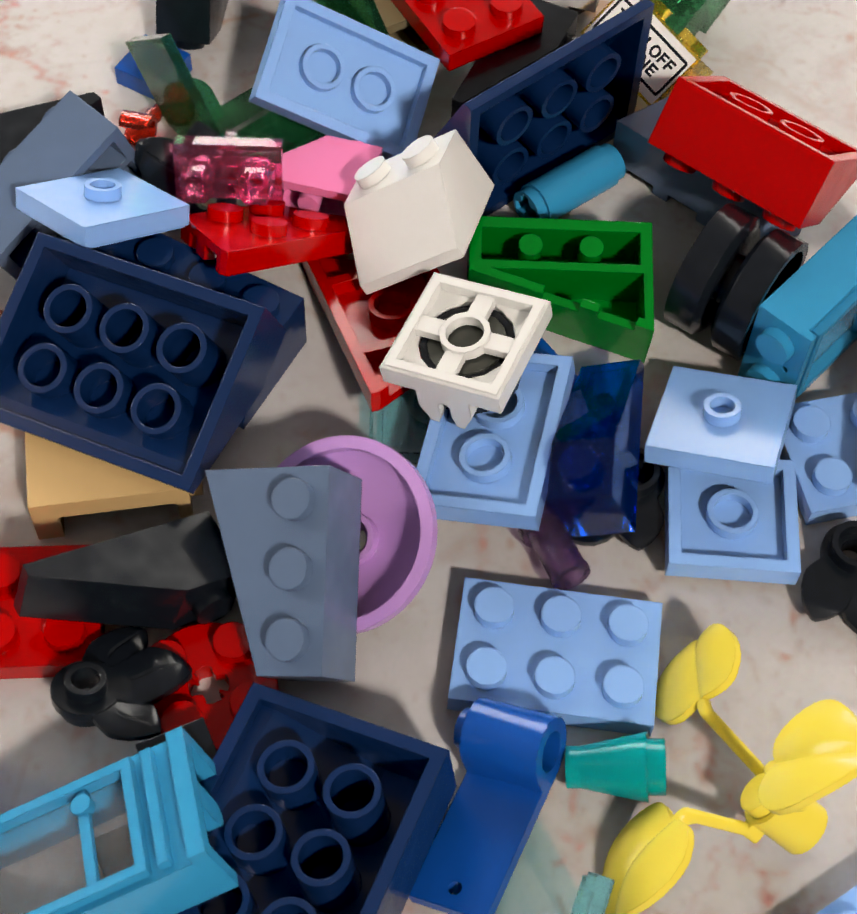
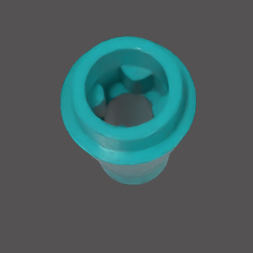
(619, 767)

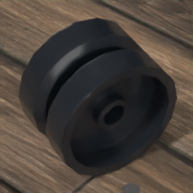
(730, 277)

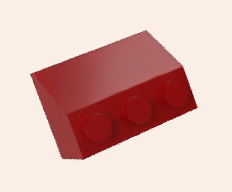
(754, 150)

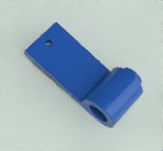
(510, 770)

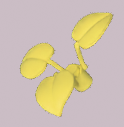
(810, 756)

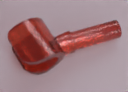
(139, 124)

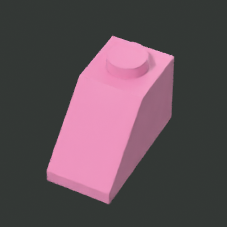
(323, 173)

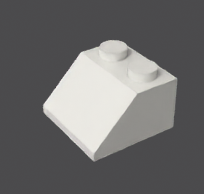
(415, 210)

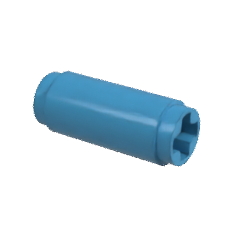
(571, 183)

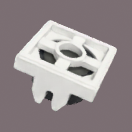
(465, 347)

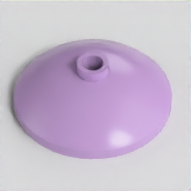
(394, 515)

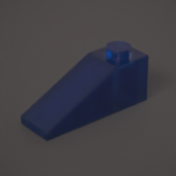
(599, 451)

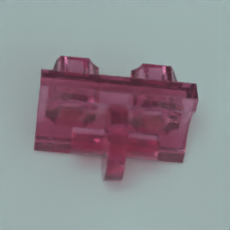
(228, 168)

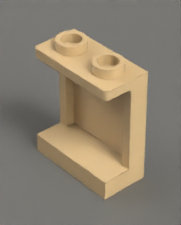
(76, 484)

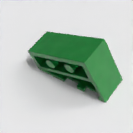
(587, 268)

